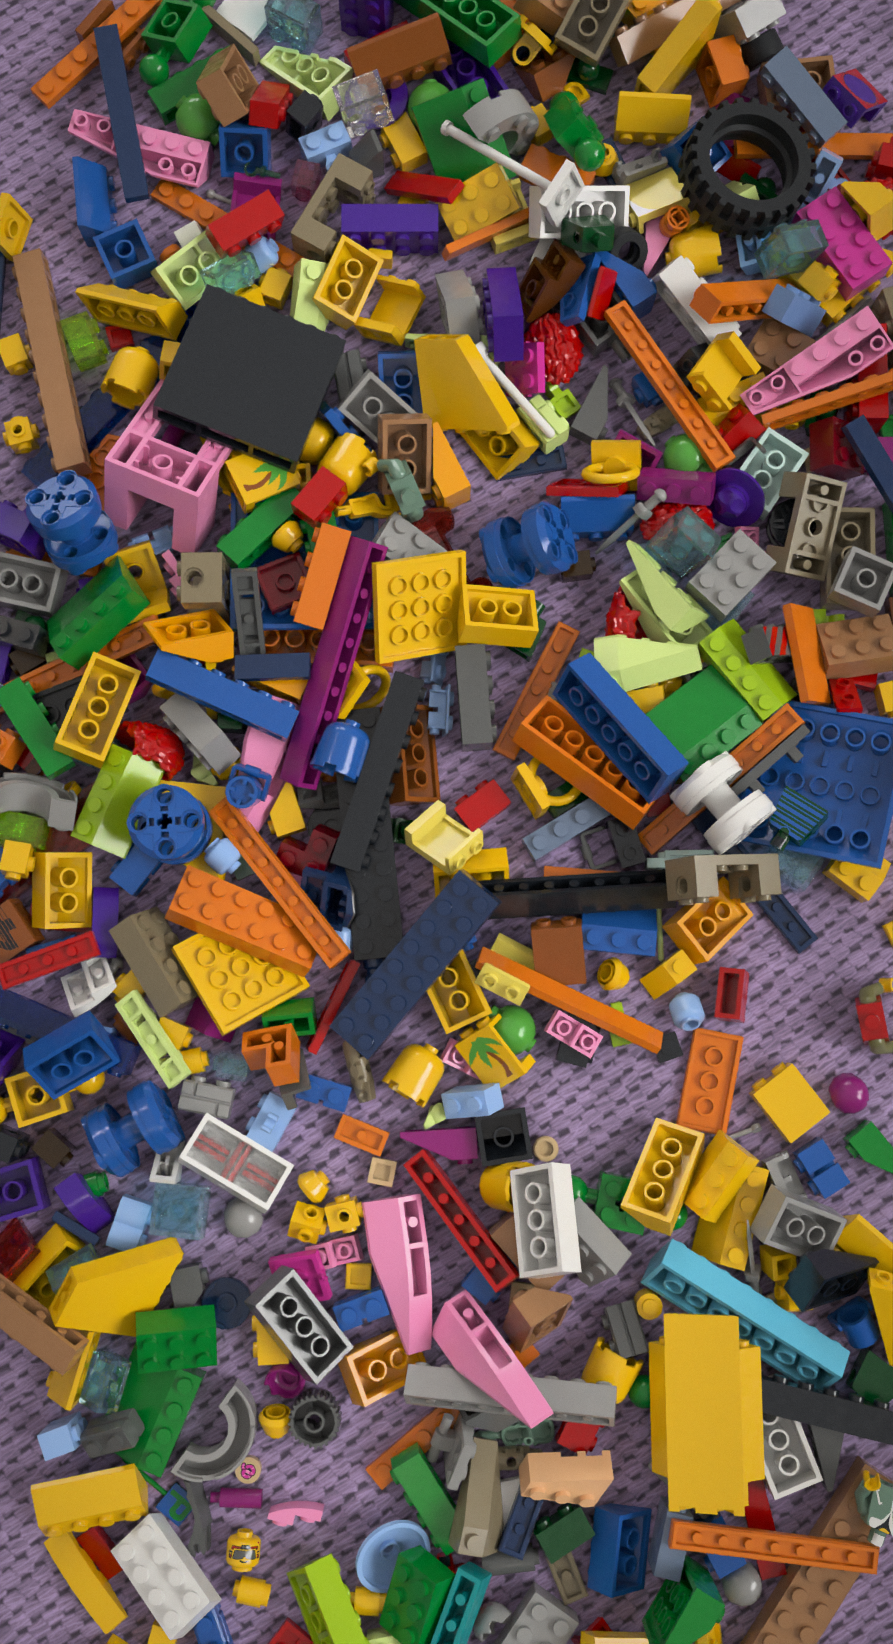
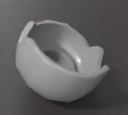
(242, 1219)
(743, 1585)
(489, 1615)

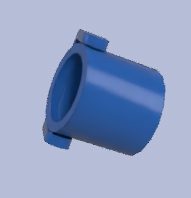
(247, 789)
(856, 1322)

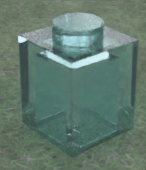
(231, 1066)

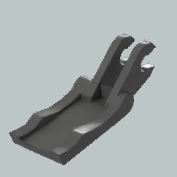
(202, 1516)

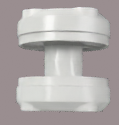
(711, 788)

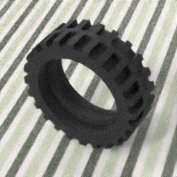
(771, 133)

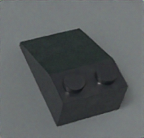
(827, 1277)

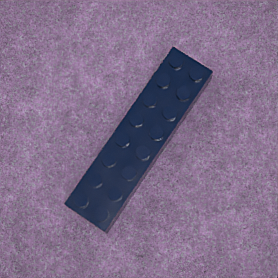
(415, 964)

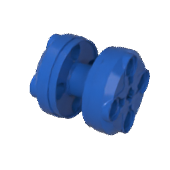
(71, 522)
(539, 542)
(168, 823)
(116, 1137)

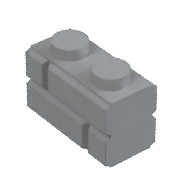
(207, 1097)

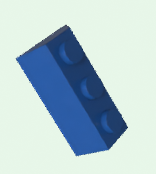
(93, 199)
(598, 516)
(621, 932)
(70, 1055)
(619, 1549)

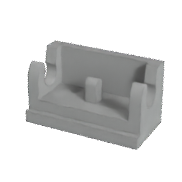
(638, 169)
(783, 1173)

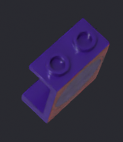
(854, 96)

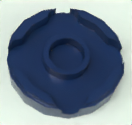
(229, 1295)

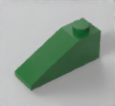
(870, 1146)

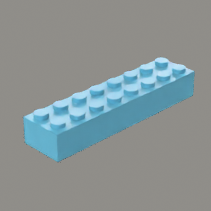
(783, 1338)

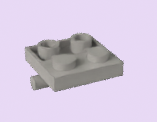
(457, 1448)

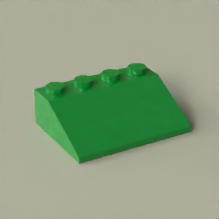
(448, 155)
(96, 614)
(704, 719)
(163, 1405)
(684, 1608)

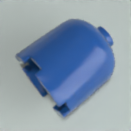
(342, 750)

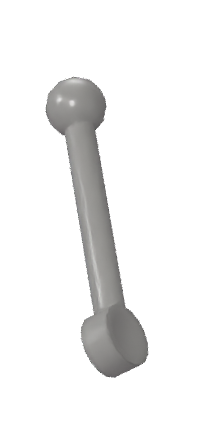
(210, 193)
(754, 1128)

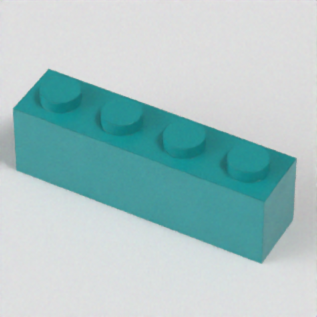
(462, 1605)

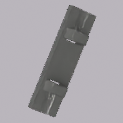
(248, 611)
(786, 748)

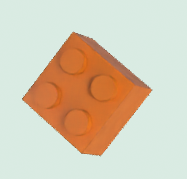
(722, 69)

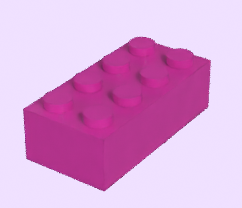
(851, 245)

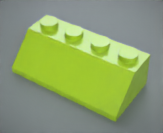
(757, 683)
(111, 798)
(326, 1602)

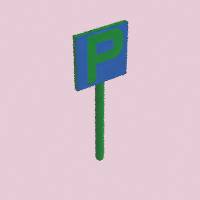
(174, 1503)

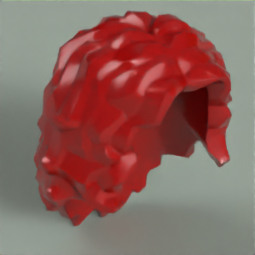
(561, 347)
(665, 510)
(622, 618)
(154, 745)

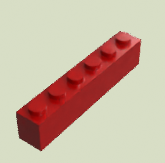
(461, 1220)

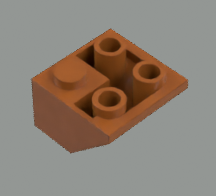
(546, 73)

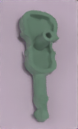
(520, 1433)

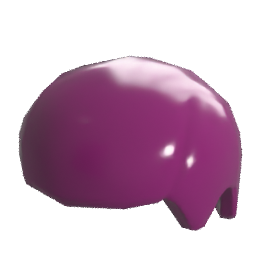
(848, 1093)
(284, 1380)

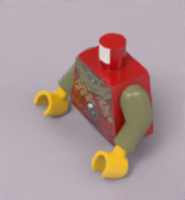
(872, 1016)

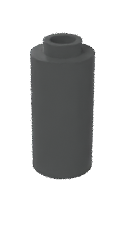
(503, 1564)

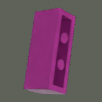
(680, 486)

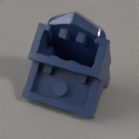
(331, 895)

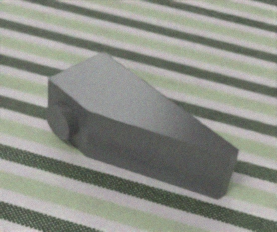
(593, 414)
(827, 1451)

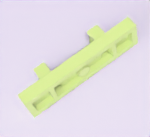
(153, 1038)

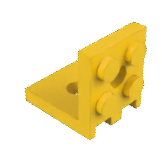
(150, 580)

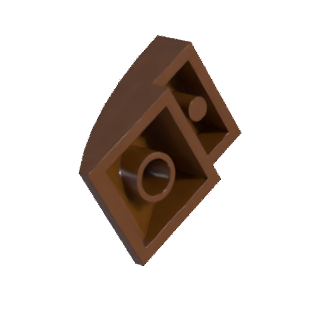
(549, 280)

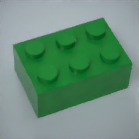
(176, 1339)
(416, 1596)

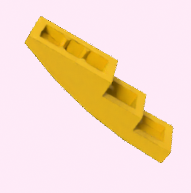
(86, 1581)

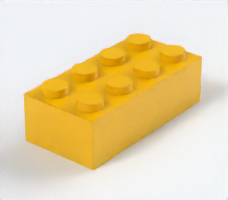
(96, 710)

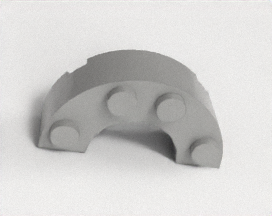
(507, 116)
(40, 796)
(220, 1460)

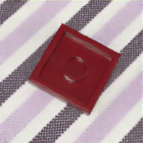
(280, 581)

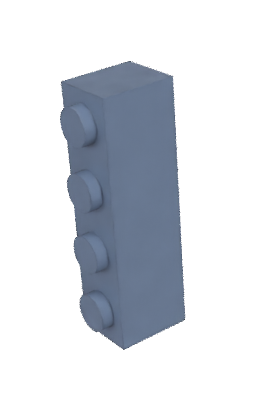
(802, 97)
(564, 828)

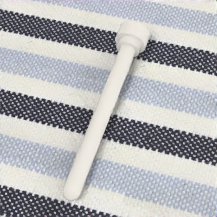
(515, 393)

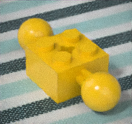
(30, 1109)

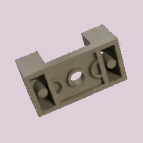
(343, 182)
(815, 500)
(209, 585)
(750, 877)

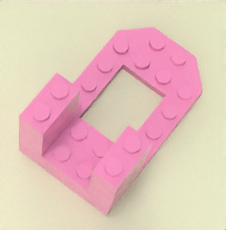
(156, 470)

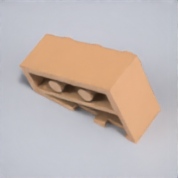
(566, 1479)

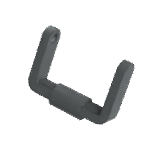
(744, 447)
(586, 850)

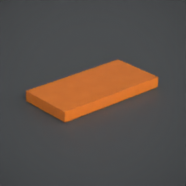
(806, 654)
(709, 1081)

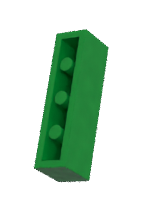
(168, 93)
(255, 532)
(33, 727)
(426, 1493)

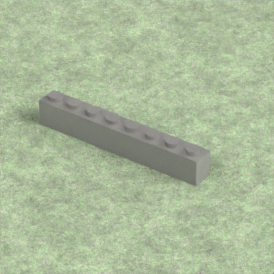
(569, 1400)

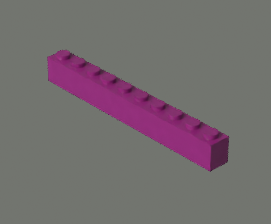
(333, 660)

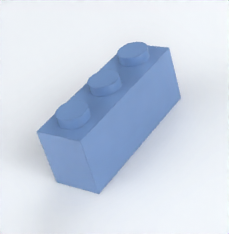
(794, 309)

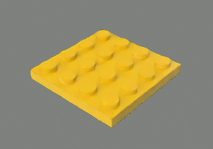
(417, 605)
(233, 983)

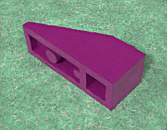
(452, 1142)

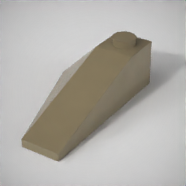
(479, 1508)

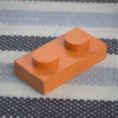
(361, 1135)

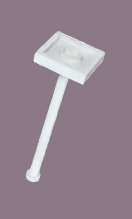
(558, 194)

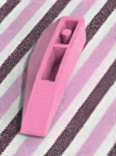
(163, 152)
(824, 363)
(269, 755)
(402, 1265)
(487, 1360)

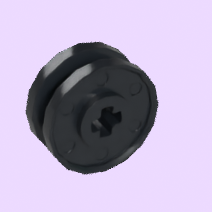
(779, 521)

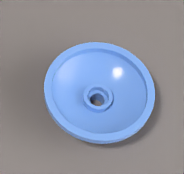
(380, 1552)

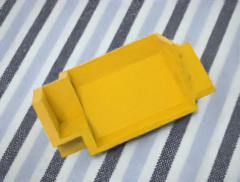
(706, 1413)

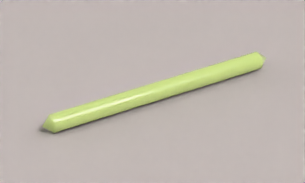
(660, 935)

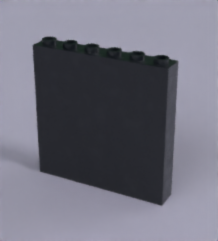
(249, 378)

